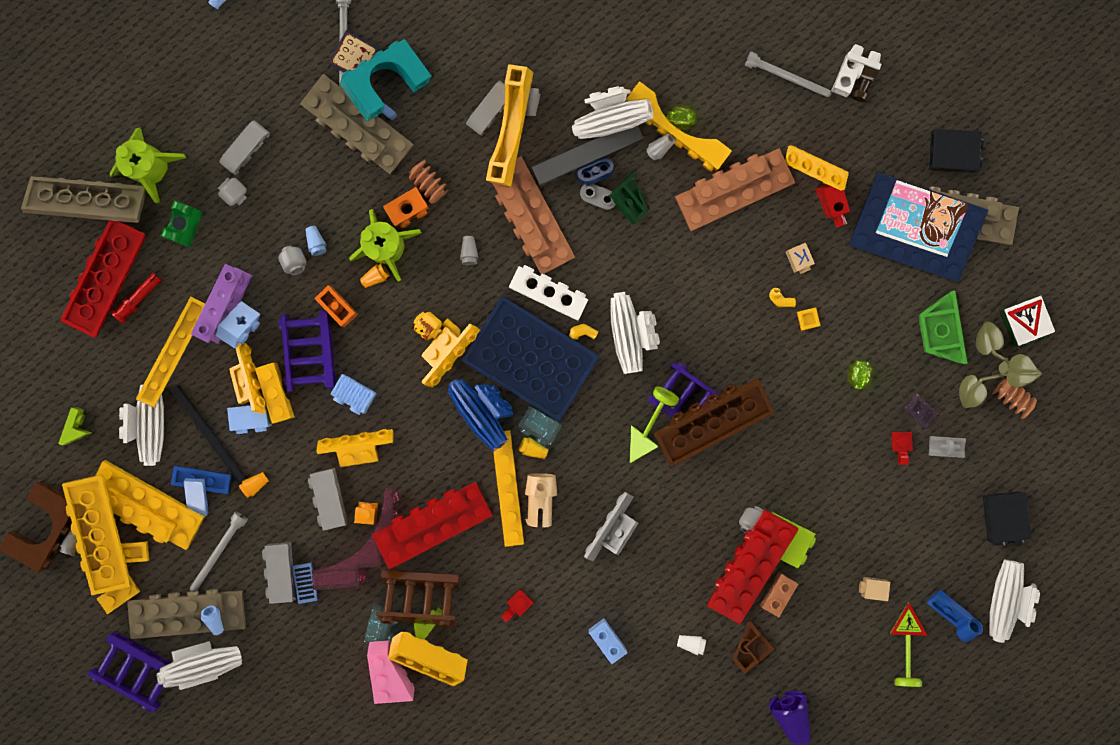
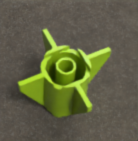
(143, 163)
(393, 246)

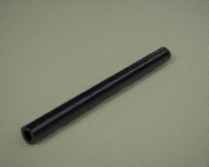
(208, 433)

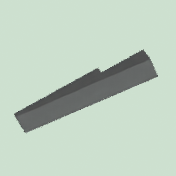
(584, 154)

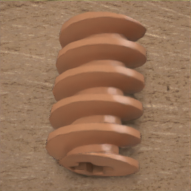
(427, 182)
(1016, 397)

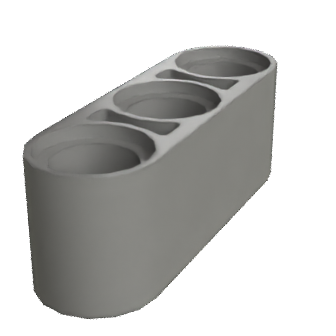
(488, 109)
(242, 148)

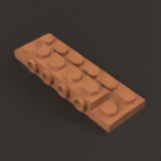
(734, 188)
(533, 220)

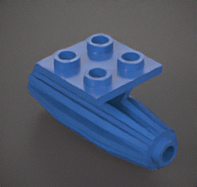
(481, 411)

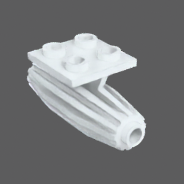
(612, 114)
(631, 332)
(145, 426)
(1011, 601)
(198, 665)

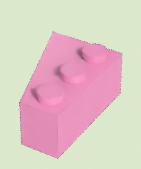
(387, 677)

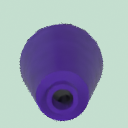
(792, 716)

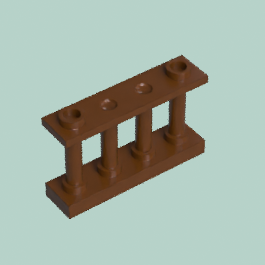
(410, 581)

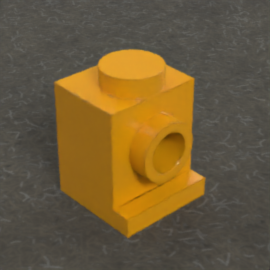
(366, 513)

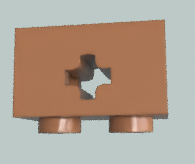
(778, 594)

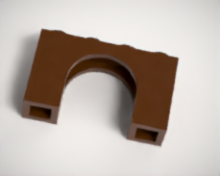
(35, 554)

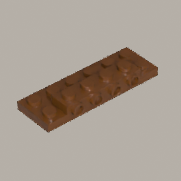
(713, 421)

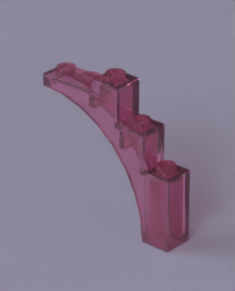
(348, 572)

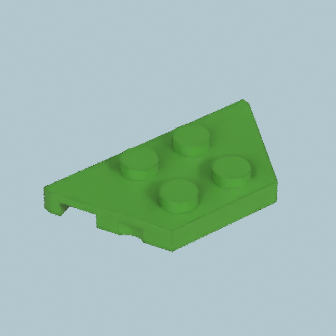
(943, 330)

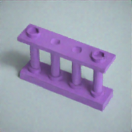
(221, 301)

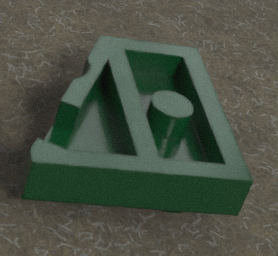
(629, 199)

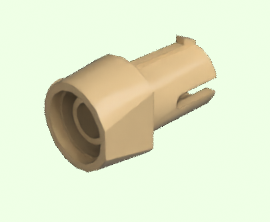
(540, 491)

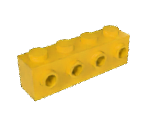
(427, 658)

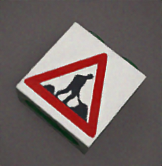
(1027, 321)

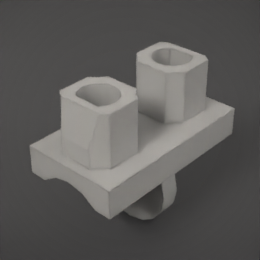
(947, 446)

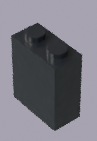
(956, 150)
(1006, 517)

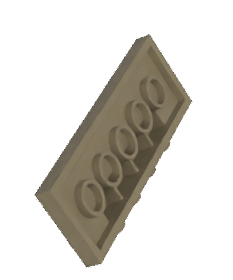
(372, 138)
(84, 199)
(999, 222)
(182, 613)

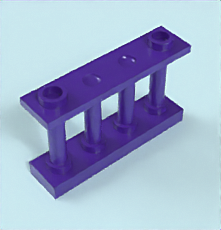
(324, 340)
(681, 369)
(134, 651)

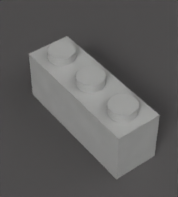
(328, 499)
(279, 572)

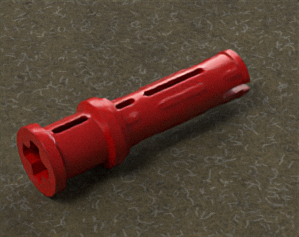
(130, 304)

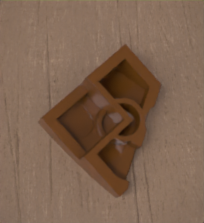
(746, 654)

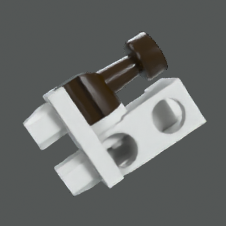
(857, 68)

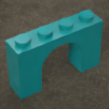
(396, 58)

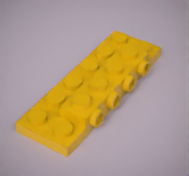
(149, 507)
(96, 534)

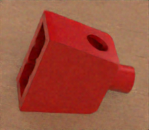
(828, 198)

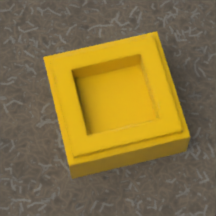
(808, 319)

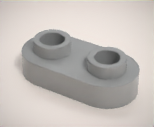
(598, 196)

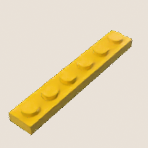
(170, 354)
(508, 493)

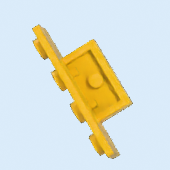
(816, 168)
(445, 350)
(245, 380)
(356, 448)

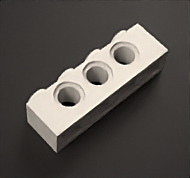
(519, 284)

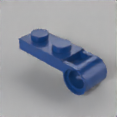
(966, 624)

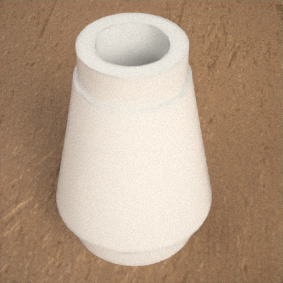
(693, 644)

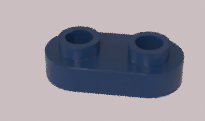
(594, 171)

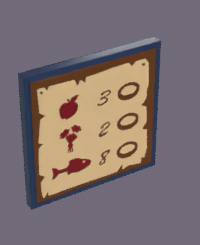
(351, 52)

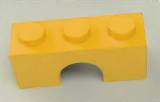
(274, 396)

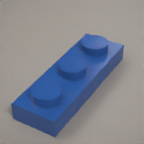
(214, 481)

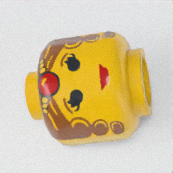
(427, 325)

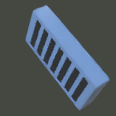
(303, 583)

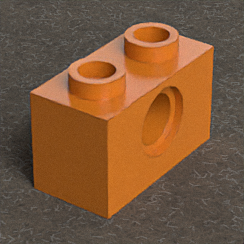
(395, 208)
(336, 306)

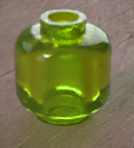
(682, 116)
(860, 374)

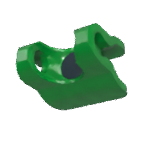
(182, 224)

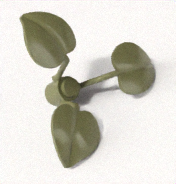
(1019, 370)

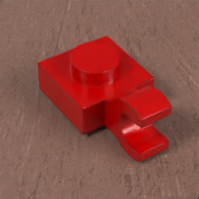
(902, 443)
(518, 604)

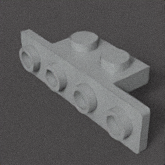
(615, 530)

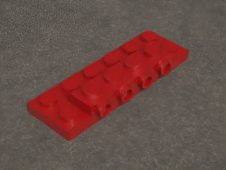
(103, 277)
(431, 524)
(751, 566)

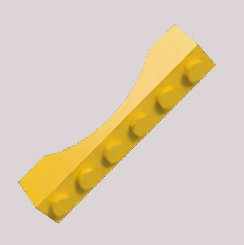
(709, 151)
(504, 158)

